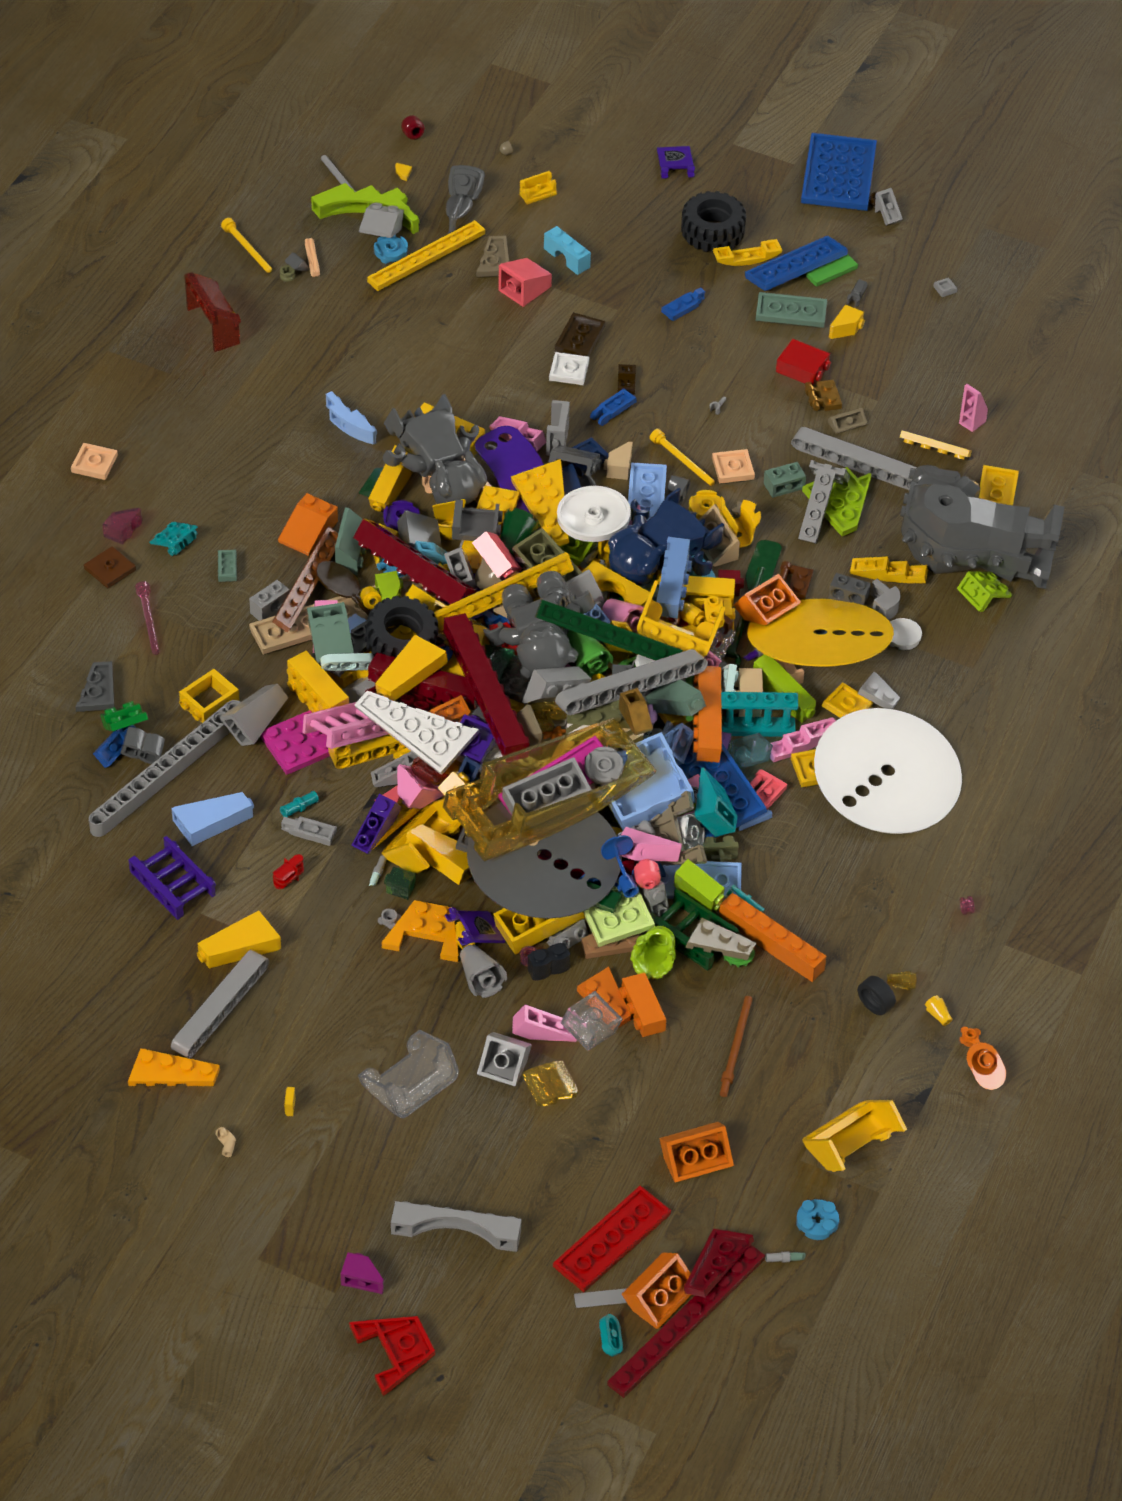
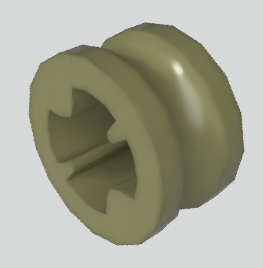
(287, 273)

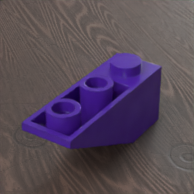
(376, 823)

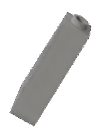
(254, 714)

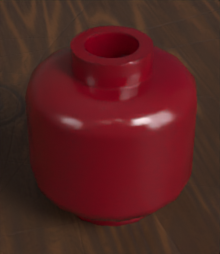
(412, 127)

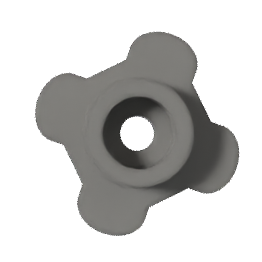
(389, 914)

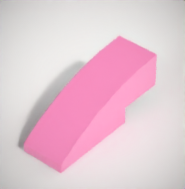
(534, 436)

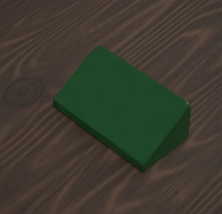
(371, 481)

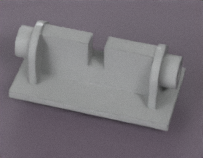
(570, 935)

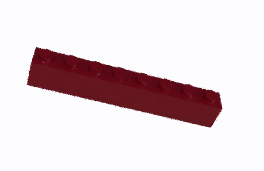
(411, 562)

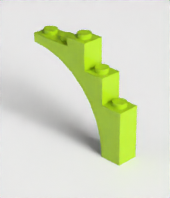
(345, 200)

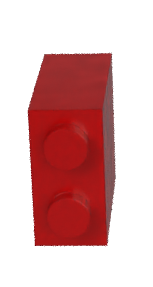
(803, 362)

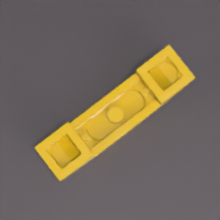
(749, 256)

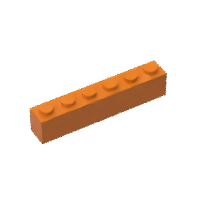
(709, 719)
(773, 937)

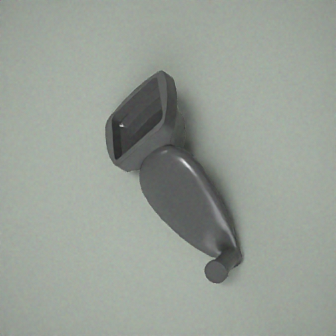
(464, 188)

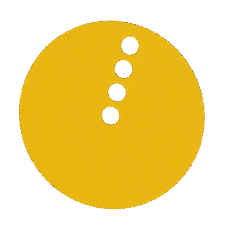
(794, 641)

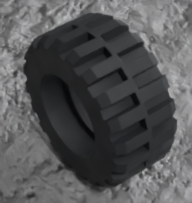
(713, 207)
(398, 612)

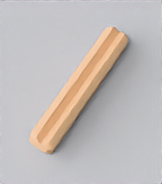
(312, 257)

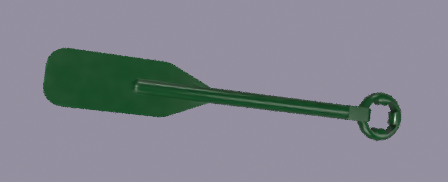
(759, 571)

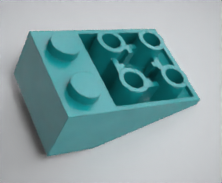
(714, 806)

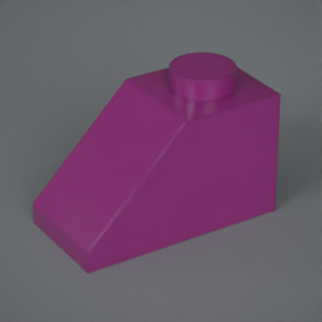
(361, 1274)

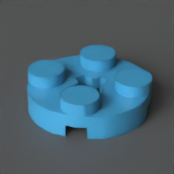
(387, 255)
(821, 1209)

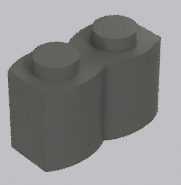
(142, 745)

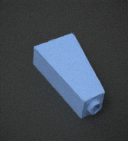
(211, 816)

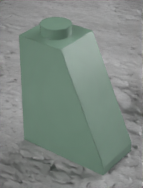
(676, 699)

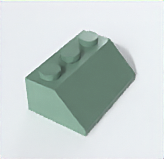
(347, 549)

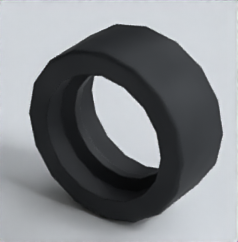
(876, 995)

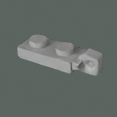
(309, 829)

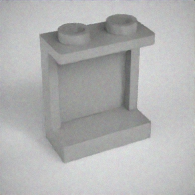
(558, 430)

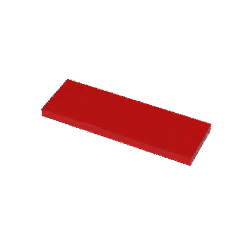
(611, 1238)

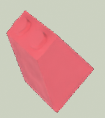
(523, 280)

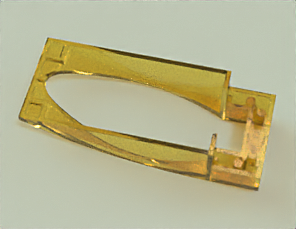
(524, 828)

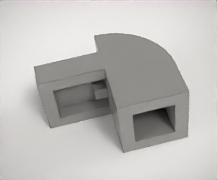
(886, 599)

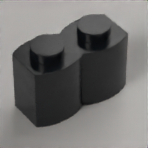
(548, 961)

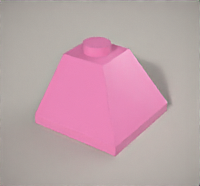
(413, 790)

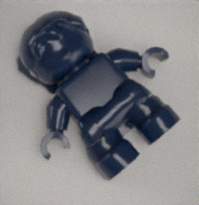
(641, 548)

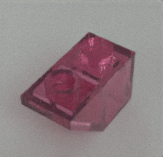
(121, 524)

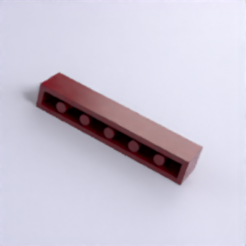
(437, 686)

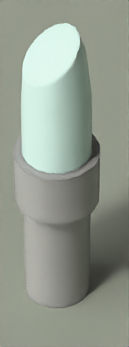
(377, 871)

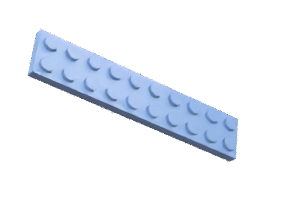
(648, 488)

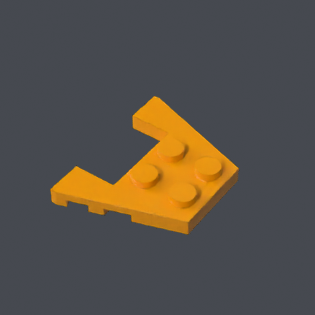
(425, 922)

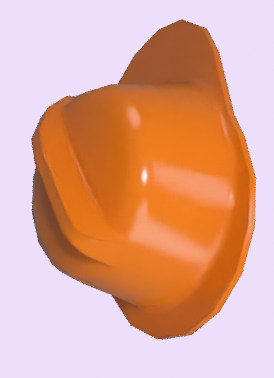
(986, 1065)

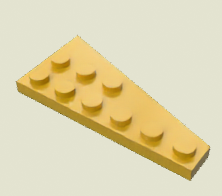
(541, 492)

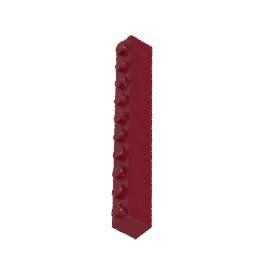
(485, 684)

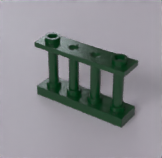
(698, 911)

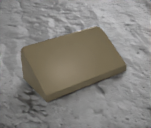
(848, 420)

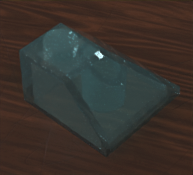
(750, 750)

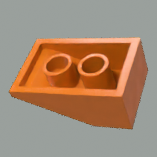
(308, 524)

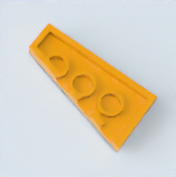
(168, 1069)

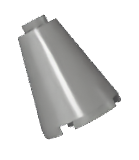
(482, 971)

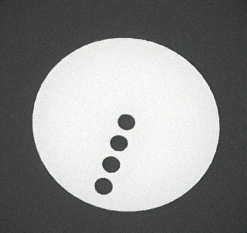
(924, 763)

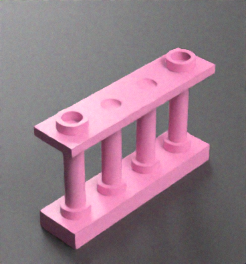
(340, 732)

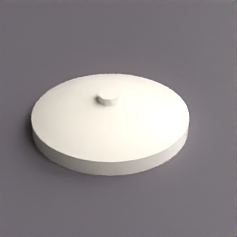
(593, 513)

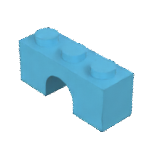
(576, 255)

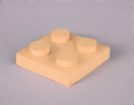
(94, 461)
(733, 466)

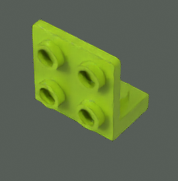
(981, 588)

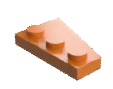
(607, 988)

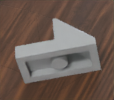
(887, 204)

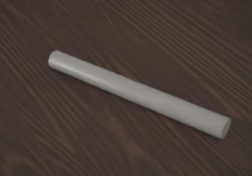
(334, 170)

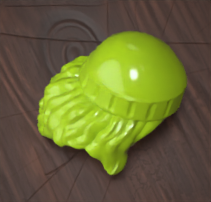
(654, 952)

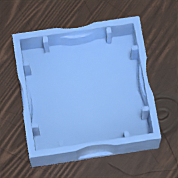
(657, 791)

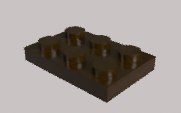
(580, 335)

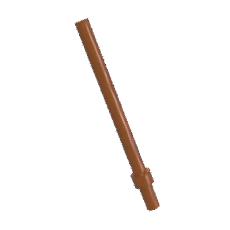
(728, 1076)

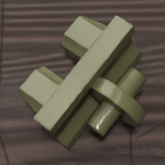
(721, 850)

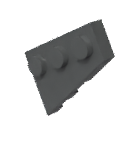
(99, 688)

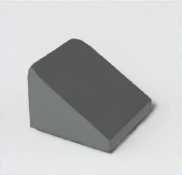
(296, 262)

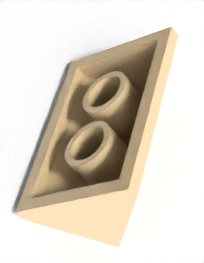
(729, 546)

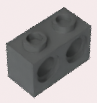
(849, 589)

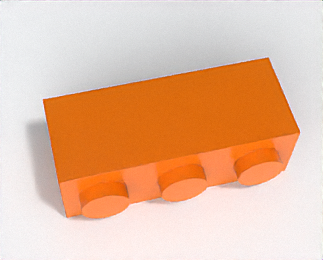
(643, 1005)

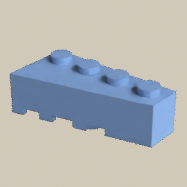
(674, 577)

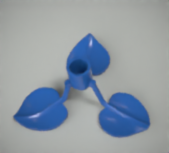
(614, 848)

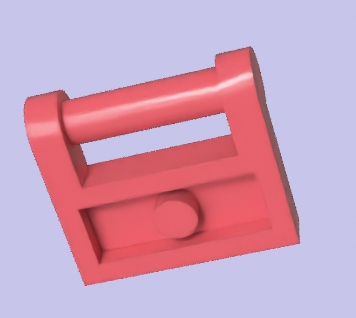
(770, 789)

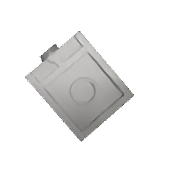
(824, 478)

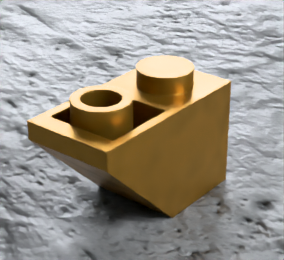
(635, 711)

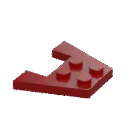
(403, 1343)

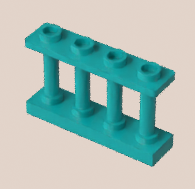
(766, 725)

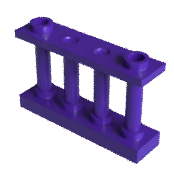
(162, 892)

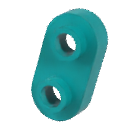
(611, 1335)

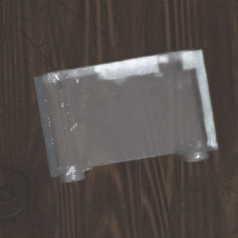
(415, 1077)

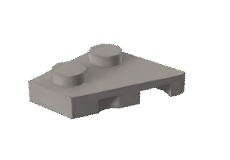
(879, 692)

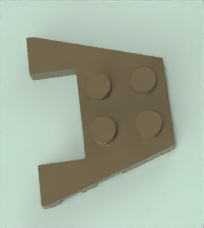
(667, 827)

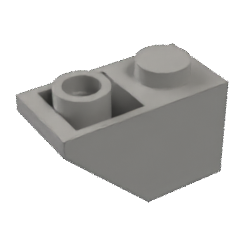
(655, 899)

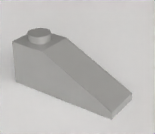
(387, 774)

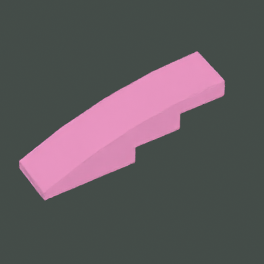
(800, 740)

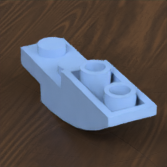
(350, 422)

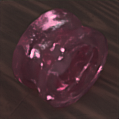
(967, 905)
(524, 951)

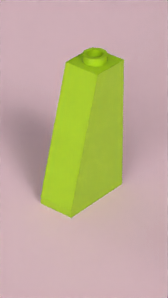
(778, 680)

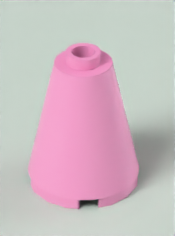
(623, 612)

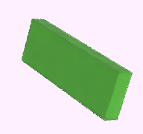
(832, 270)

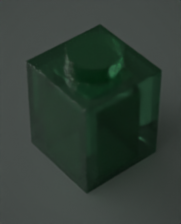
(400, 882)

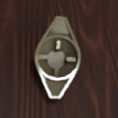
(485, 576)

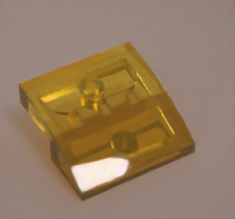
(550, 1083)

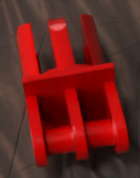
(288, 871)

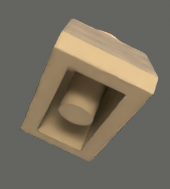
(619, 462)

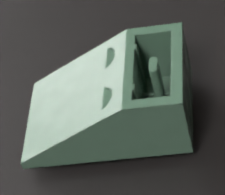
(329, 630)

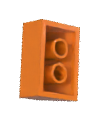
(767, 601)
(697, 1151)
(659, 1289)

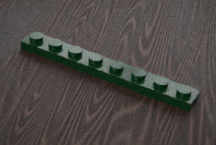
(604, 631)

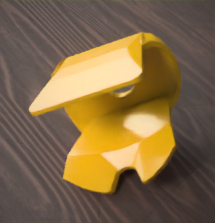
(444, 513)
(745, 524)

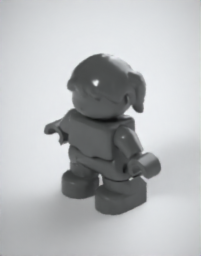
(437, 451)
(538, 641)

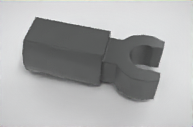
(857, 292)

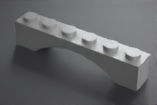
(414, 1219)

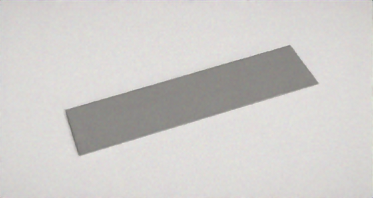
(599, 1298)

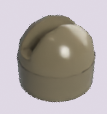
(506, 148)

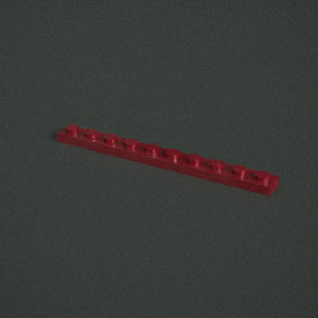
(682, 1325)

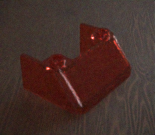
(206, 294)

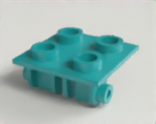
(175, 537)

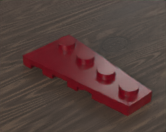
(715, 1260)

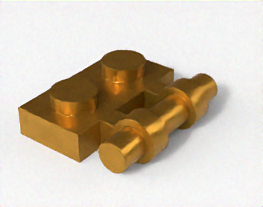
(828, 395)

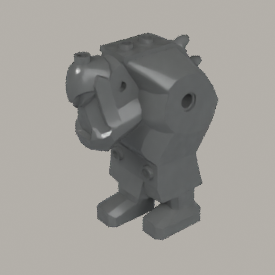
(960, 532)

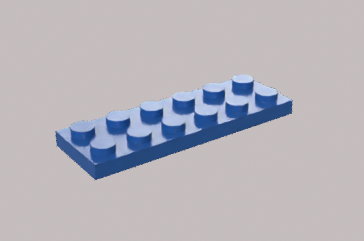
(796, 263)

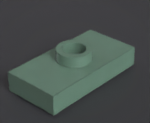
(227, 565)

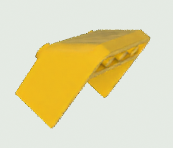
(664, 632)
(406, 854)
(852, 1130)

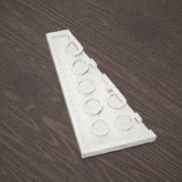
(422, 732)

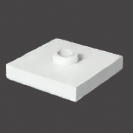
(569, 368)

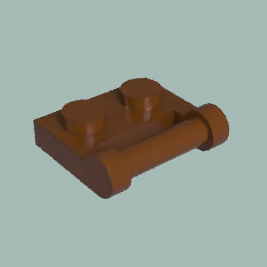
(800, 580)

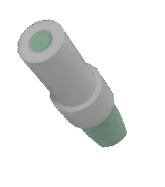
(784, 1256)

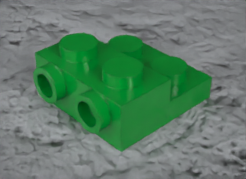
(119, 718)

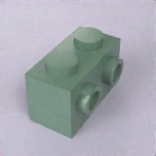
(784, 479)

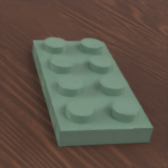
(791, 309)

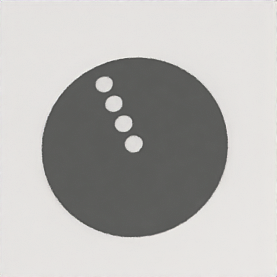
(534, 885)

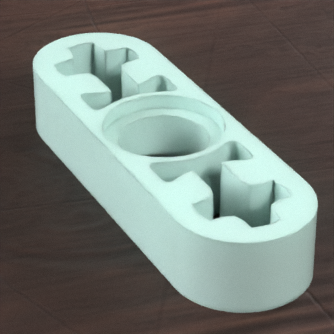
(346, 662)

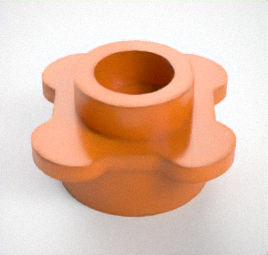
(966, 1039)

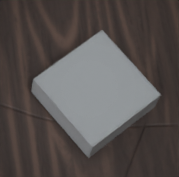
(945, 287)

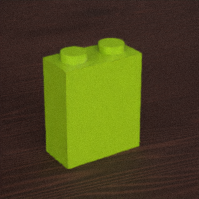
(699, 885)

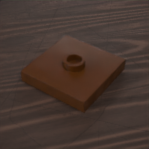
(109, 567)

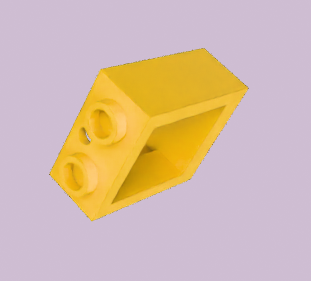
(210, 679)

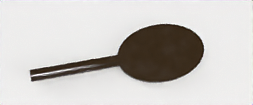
(340, 582)

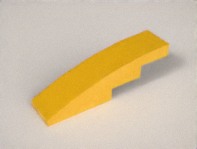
(884, 570)

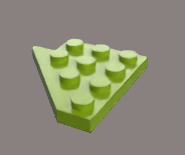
(845, 502)

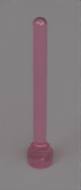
(143, 590)

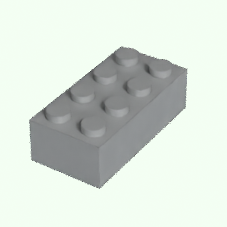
(546, 787)

